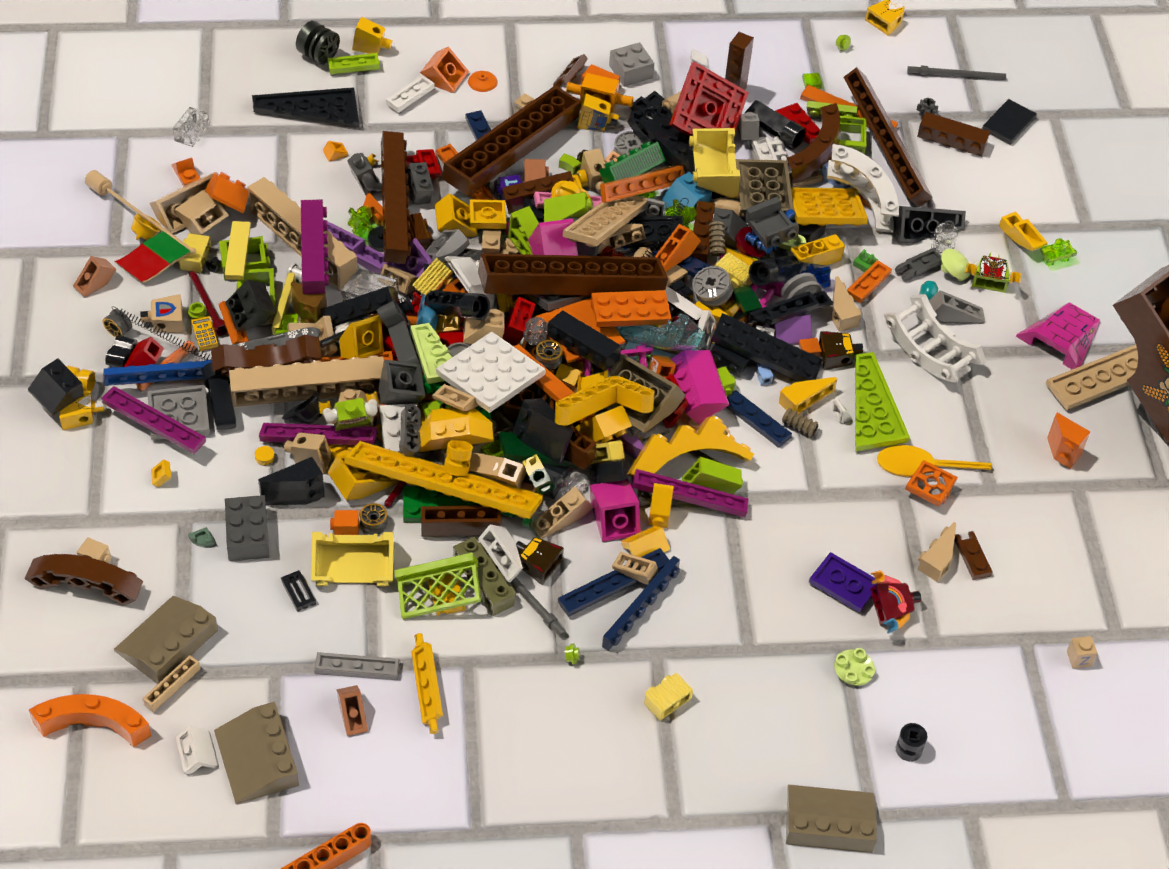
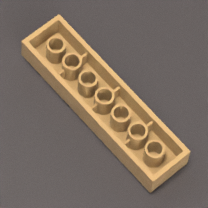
(284, 219)
(301, 381)

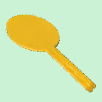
(905, 460)

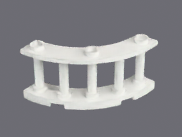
(870, 181)
(943, 336)

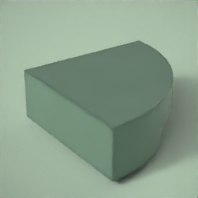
(202, 538)

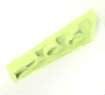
(430, 351)

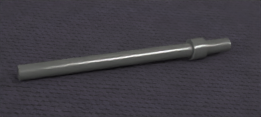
(924, 70)
(549, 618)

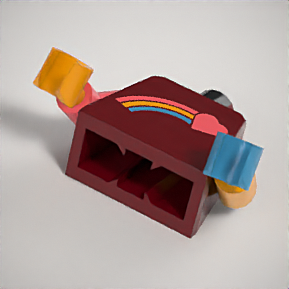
(892, 600)

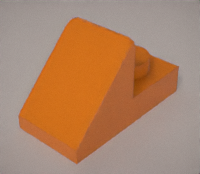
(185, 171)
(376, 209)

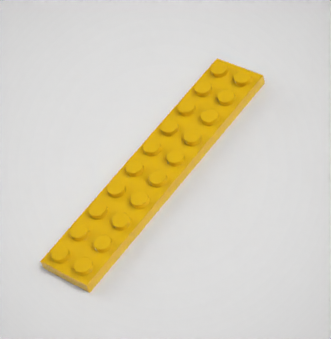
(433, 477)

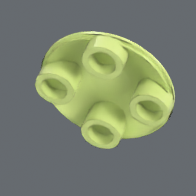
(954, 264)
(854, 667)

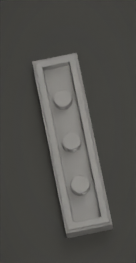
(357, 666)

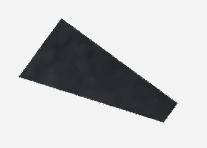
(326, 105)
(673, 143)

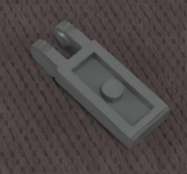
(919, 264)

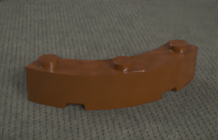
(820, 150)
(300, 349)
(581, 448)
(84, 573)

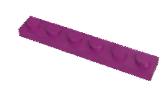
(153, 420)
(282, 432)
(693, 493)

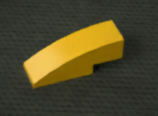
(1022, 231)

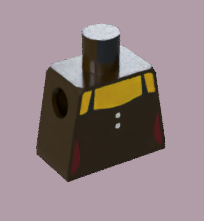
(838, 349)
(539, 558)

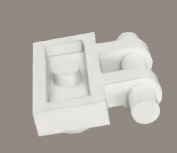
(764, 149)

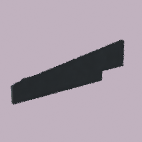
(790, 308)

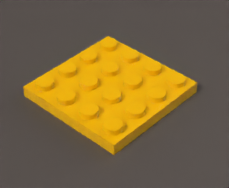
(828, 206)

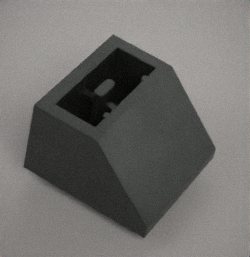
(250, 305)

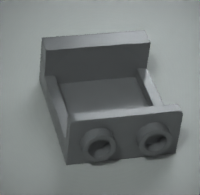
(771, 223)

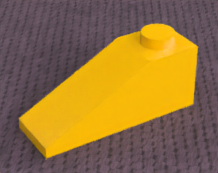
(806, 393)

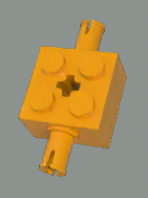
(601, 88)

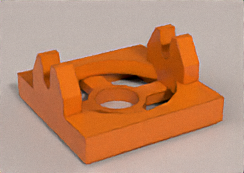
(926, 467)

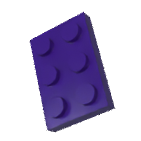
(843, 582)

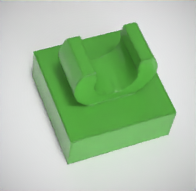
(864, 261)

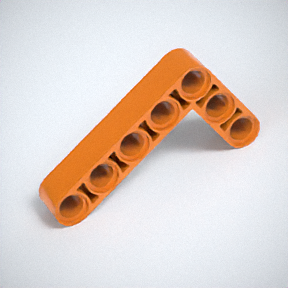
(330, 849)

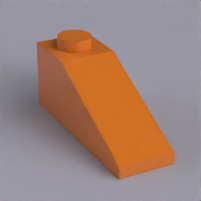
(678, 247)

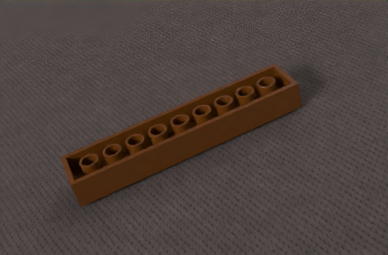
(511, 140)
(569, 274)

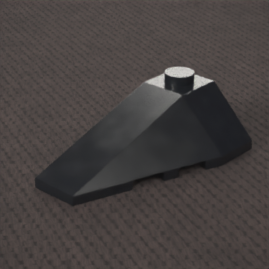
(920, 223)

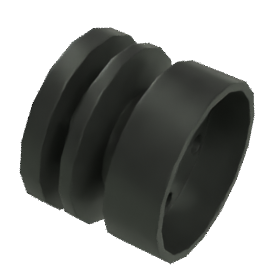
(317, 42)

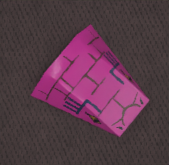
(1066, 330)

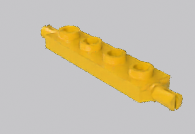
(426, 683)

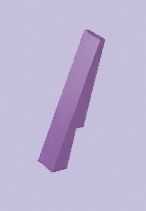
(366, 256)

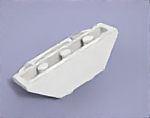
(467, 272)

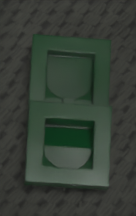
(746, 299)

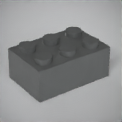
(246, 528)

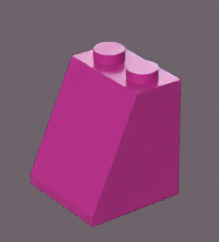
(549, 239)
(615, 509)

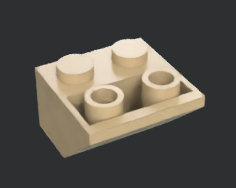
(201, 213)

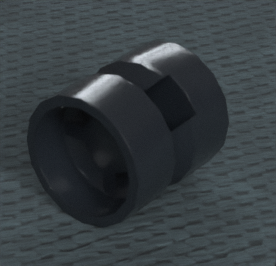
(911, 742)

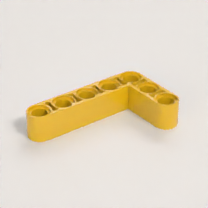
(601, 395)

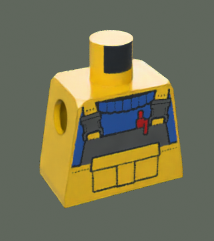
(595, 114)

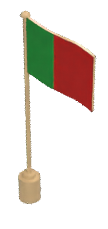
(152, 255)

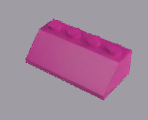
(700, 383)

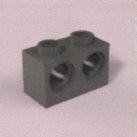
(419, 183)

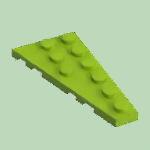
(876, 412)

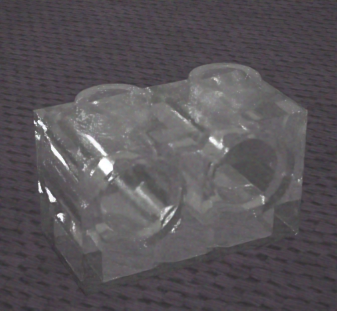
(191, 126)

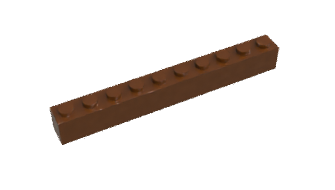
(888, 137)
(394, 197)

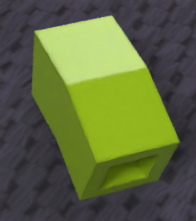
(569, 163)

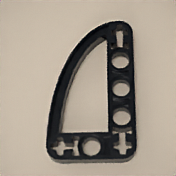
(641, 115)

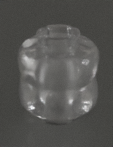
(535, 330)
(575, 480)

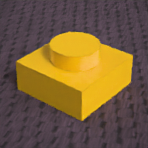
(161, 473)

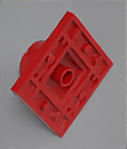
(707, 102)

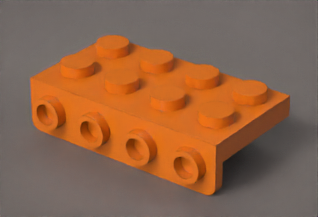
(630, 308)

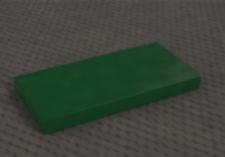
(518, 451)

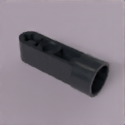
(778, 125)
(774, 270)
(457, 304)
(219, 397)

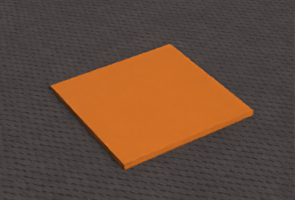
(583, 312)

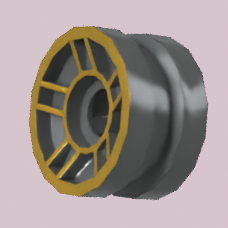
(117, 325)
(549, 354)
(375, 512)

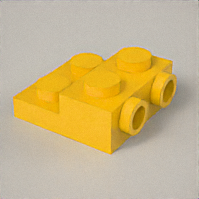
(487, 214)

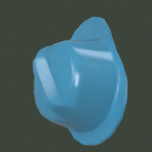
(426, 314)

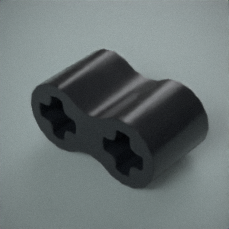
(120, 351)

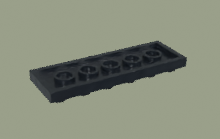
(766, 349)

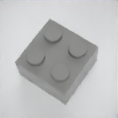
(631, 64)

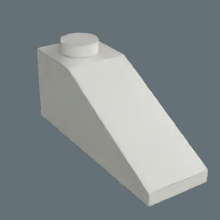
(502, 550)

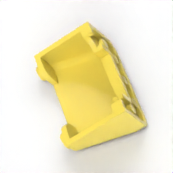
(715, 161)
(352, 559)

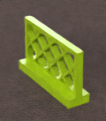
(439, 569)

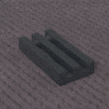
(304, 603)

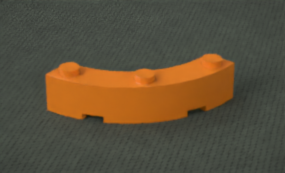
(90, 711)

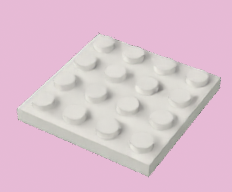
(490, 371)

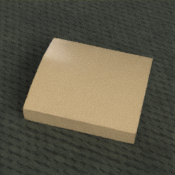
(455, 398)

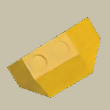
(454, 424)

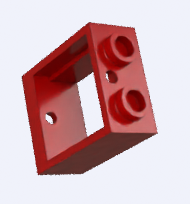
(516, 320)

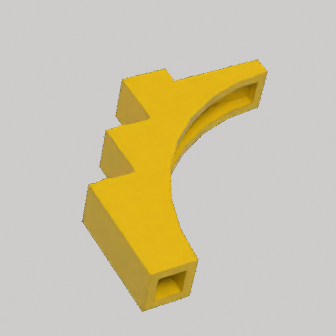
(708, 437)

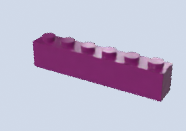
(312, 246)

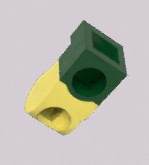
(538, 475)

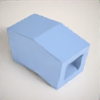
(764, 374)

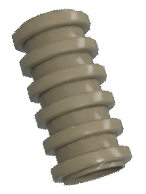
(716, 238)
(800, 422)

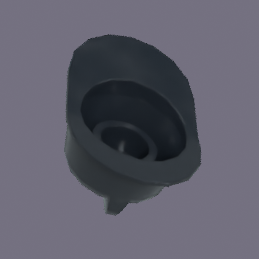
(306, 411)

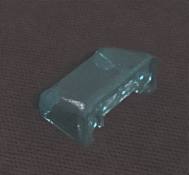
(676, 336)

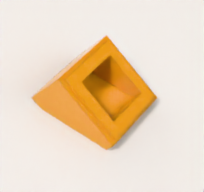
(334, 150)

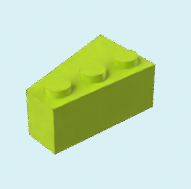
(521, 228)

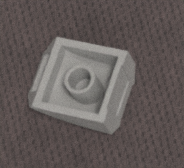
(448, 244)

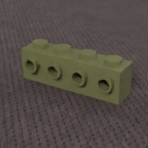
(492, 583)

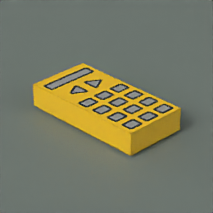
(204, 333)

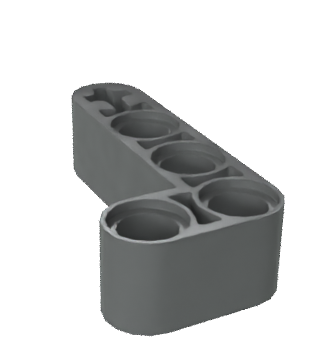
(399, 331)

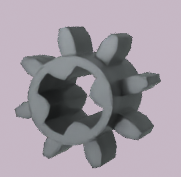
(927, 105)

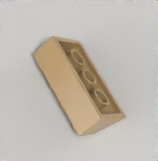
(164, 206)

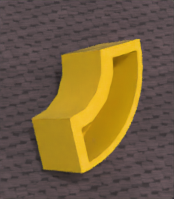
(569, 372)

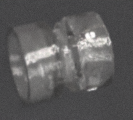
(944, 237)

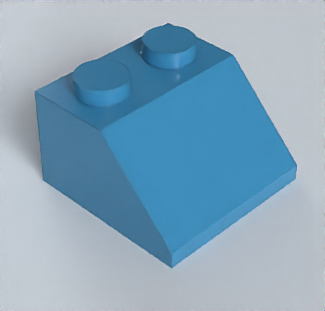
(685, 188)

